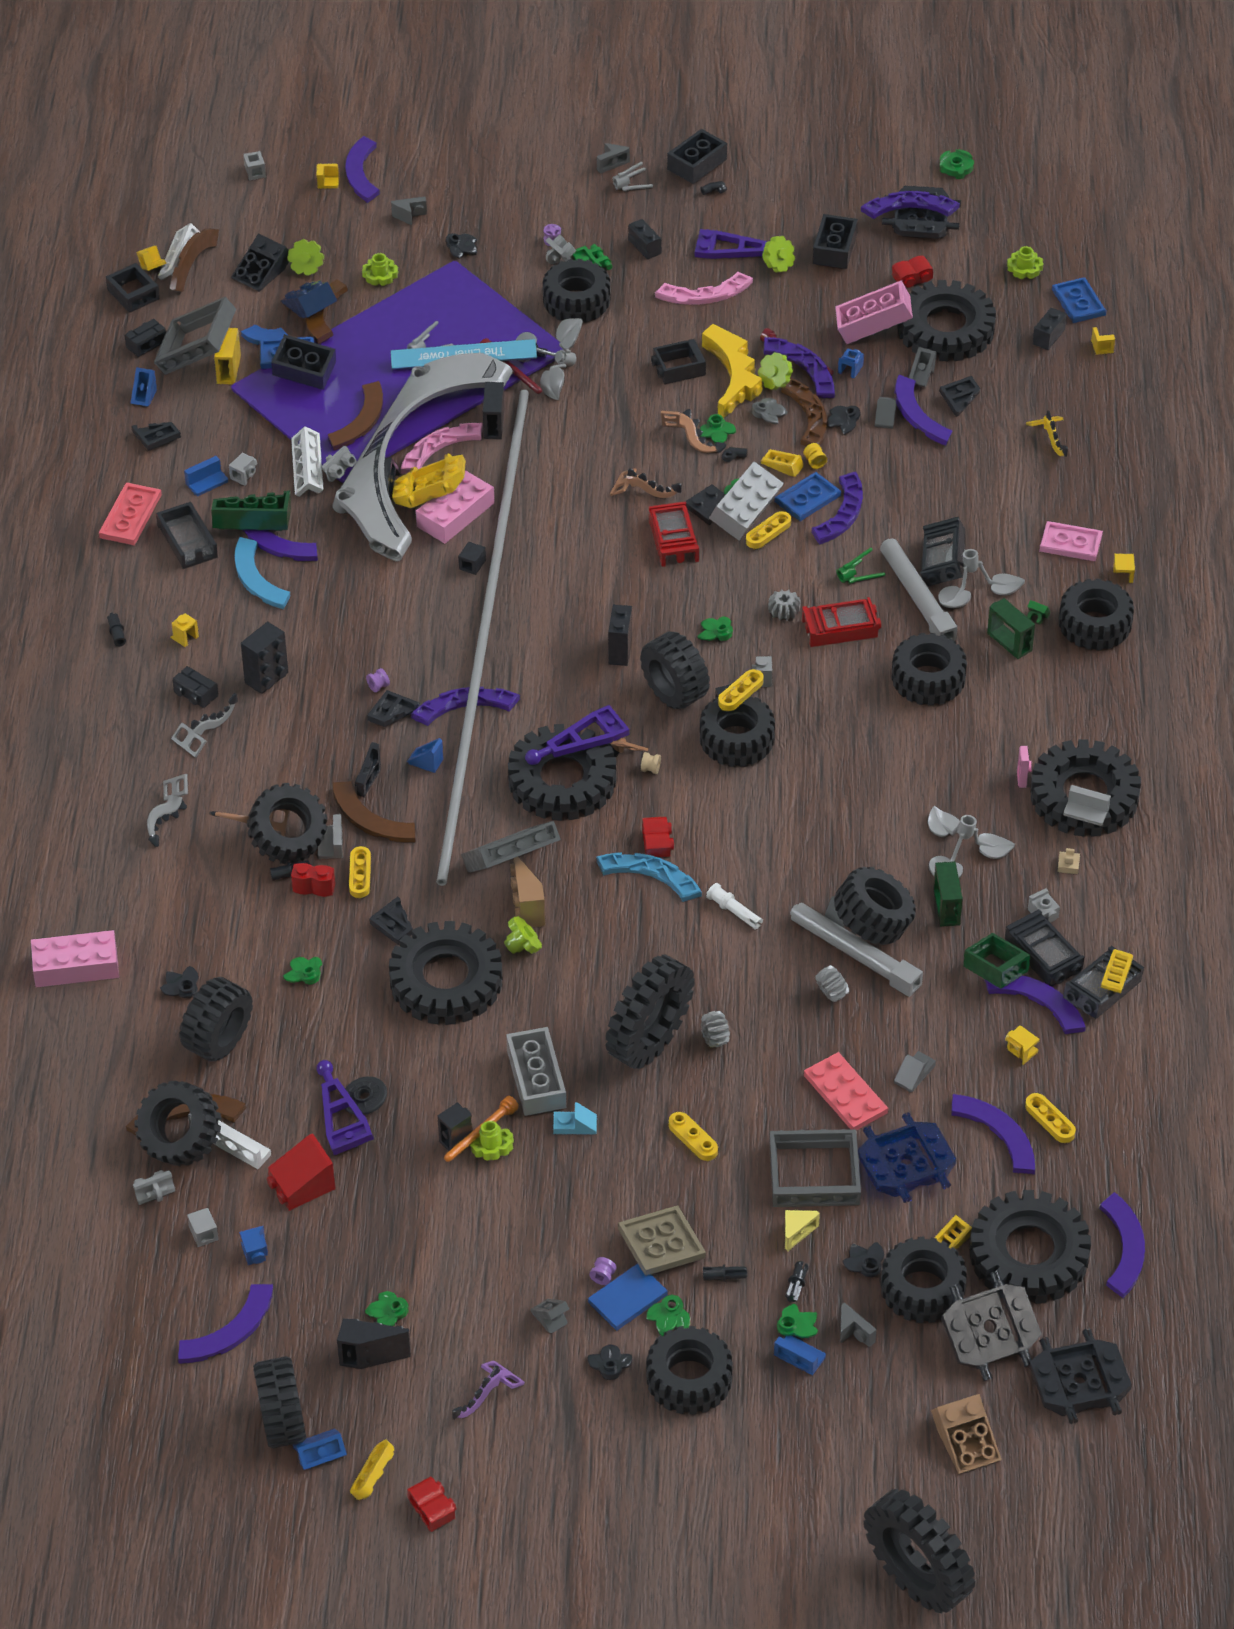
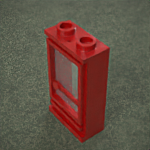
(673, 531)
(841, 622)

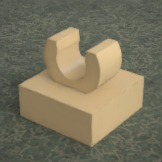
(1068, 862)

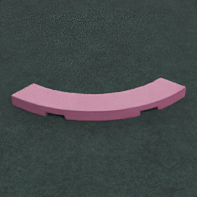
(705, 294)
(437, 440)

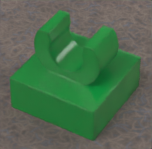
(1039, 610)

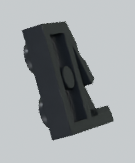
(960, 394)
(369, 770)

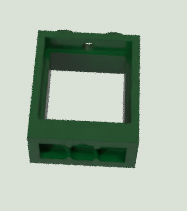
(1018, 643)
(947, 894)
(1016, 960)

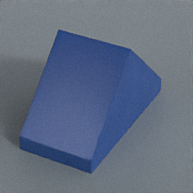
(144, 387)
(428, 756)

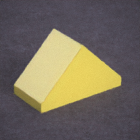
(799, 1225)

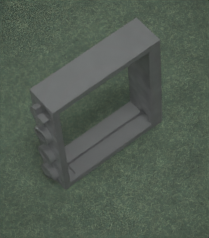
(173, 357)
(510, 846)
(815, 1194)

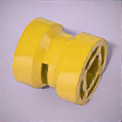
(815, 456)

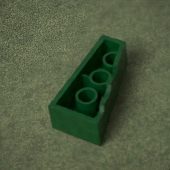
(252, 512)

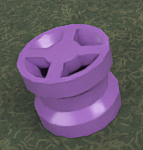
(551, 231)
(378, 680)
(603, 1270)

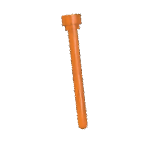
(506, 1107)

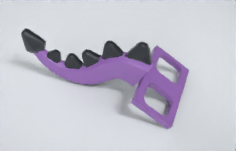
(496, 1375)

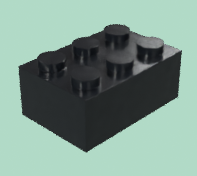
(697, 156)
(835, 241)
(303, 361)
(264, 657)

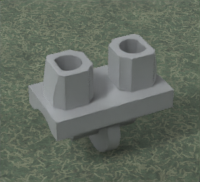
(560, 248)
(338, 463)
(153, 1187)

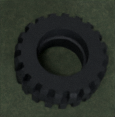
(571, 276)
(1095, 631)
(674, 670)
(926, 686)
(737, 748)
(297, 801)
(874, 905)
(216, 1019)
(154, 1115)
(923, 1256)
(689, 1394)
(279, 1402)

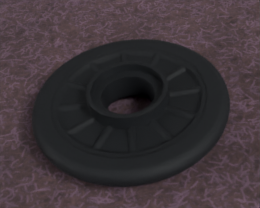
(370, 1085)

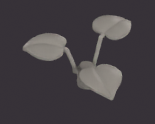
(553, 380)
(1001, 583)
(943, 824)

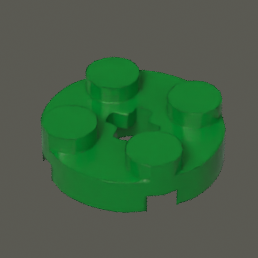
(949, 166)

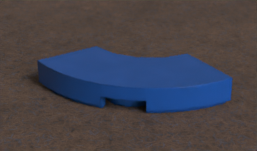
(255, 334)

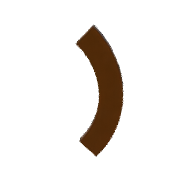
(196, 244)
(316, 323)
(813, 409)
(364, 421)
(368, 821)
(228, 1107)

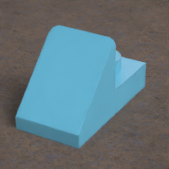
(578, 1122)

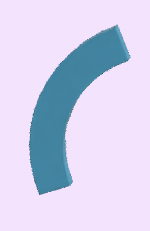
(252, 579)
(651, 866)

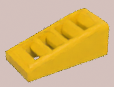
(790, 463)
(1120, 960)
(954, 1223)

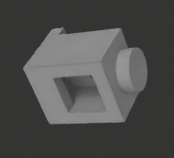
(254, 165)
(242, 468)
(764, 665)
(1044, 902)

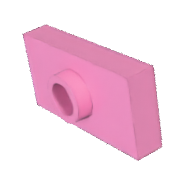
(1023, 767)

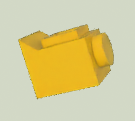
(183, 625)
(1022, 1043)

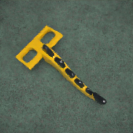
(1049, 425)

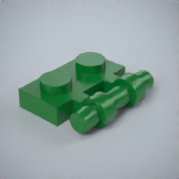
(591, 254)

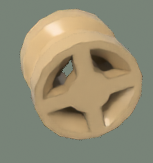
(650, 763)

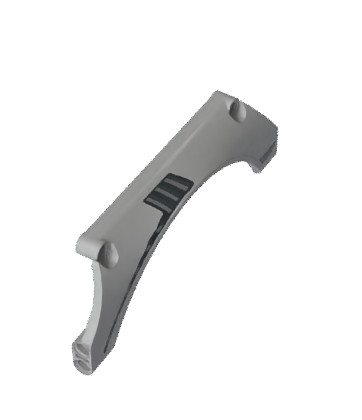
(365, 489)

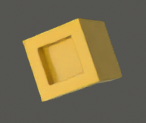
(327, 176)
(150, 258)
(1102, 344)
(1124, 564)

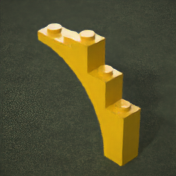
(741, 368)

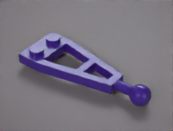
(707, 241)
(606, 719)
(348, 1136)

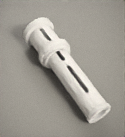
(728, 901)

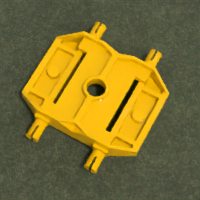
(430, 481)

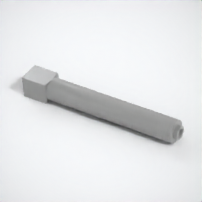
(938, 621)
(901, 974)

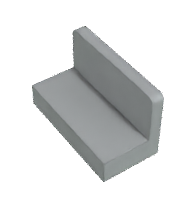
(1087, 805)
(332, 842)

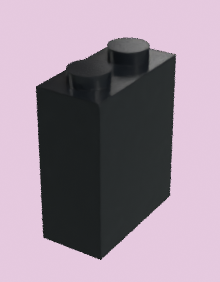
(493, 410)
(620, 635)

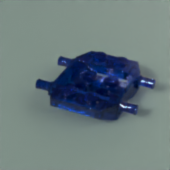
(884, 1152)

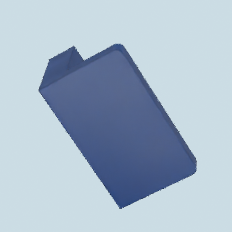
(205, 476)
(798, 1354)
(320, 1449)

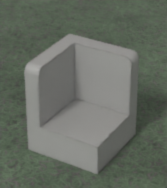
(202, 1227)

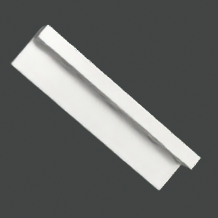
(180, 239)
(309, 459)
(240, 1145)

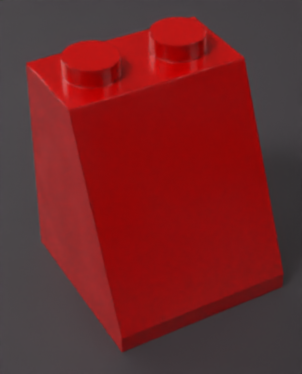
(302, 1174)

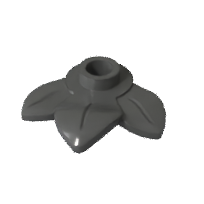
(768, 410)

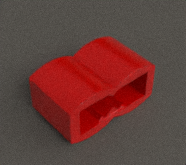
(912, 271)
(656, 836)
(313, 879)
(431, 1503)

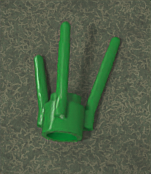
(848, 571)

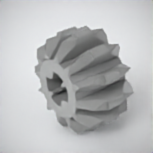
(784, 604)
(832, 983)
(715, 1029)

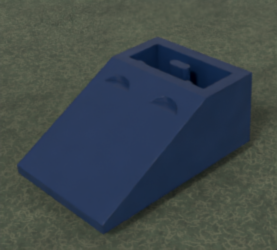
(309, 298)

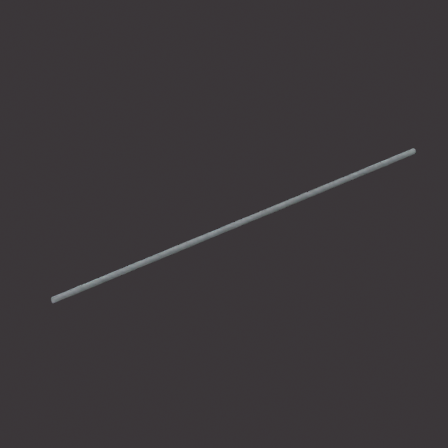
(482, 642)

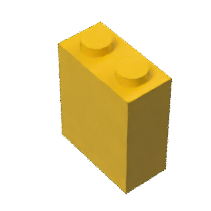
(228, 358)

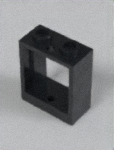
(131, 301)
(676, 351)

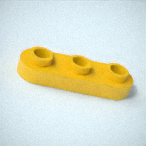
(768, 530)
(740, 690)
(360, 872)
(1047, 1111)
(683, 1126)
(372, 1470)

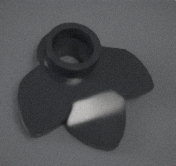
(461, 244)
(844, 417)
(180, 984)
(862, 1258)
(609, 1361)

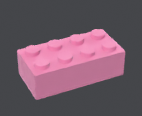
(874, 312)
(451, 513)
(74, 958)

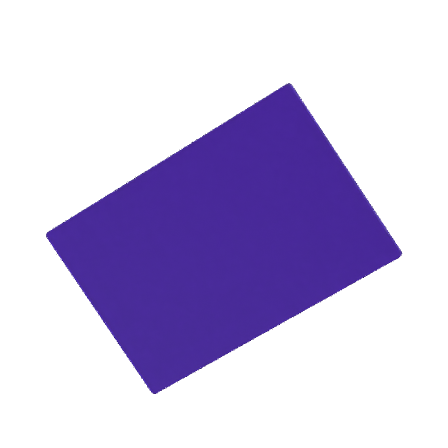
(363, 344)

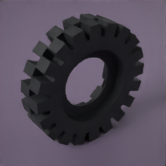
(969, 339)
(1059, 764)
(534, 793)
(423, 999)
(637, 1040)
(1064, 1226)
(890, 1528)

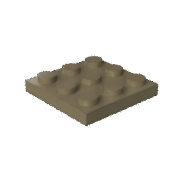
(661, 1240)

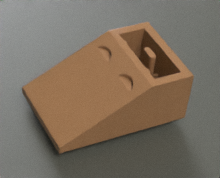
(528, 894)
(966, 1433)

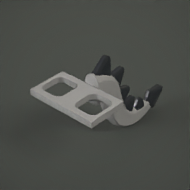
(203, 724)
(166, 809)

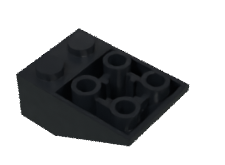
(261, 263)
(371, 1344)

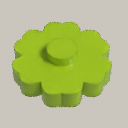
(778, 254)
(305, 257)
(1025, 263)
(380, 270)
(775, 371)
(521, 937)
(492, 1142)

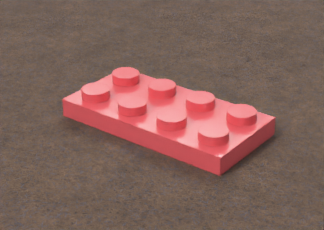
(130, 514)
(845, 1091)

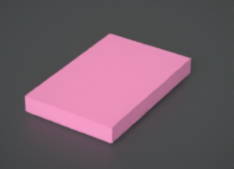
(1071, 541)

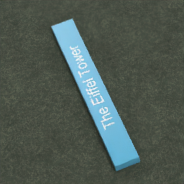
(499, 350)

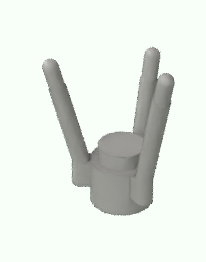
(622, 179)
(419, 341)

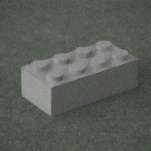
(746, 500)
(536, 1071)

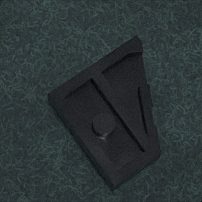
(156, 434)
(390, 471)
(705, 502)
(391, 708)
(392, 921)

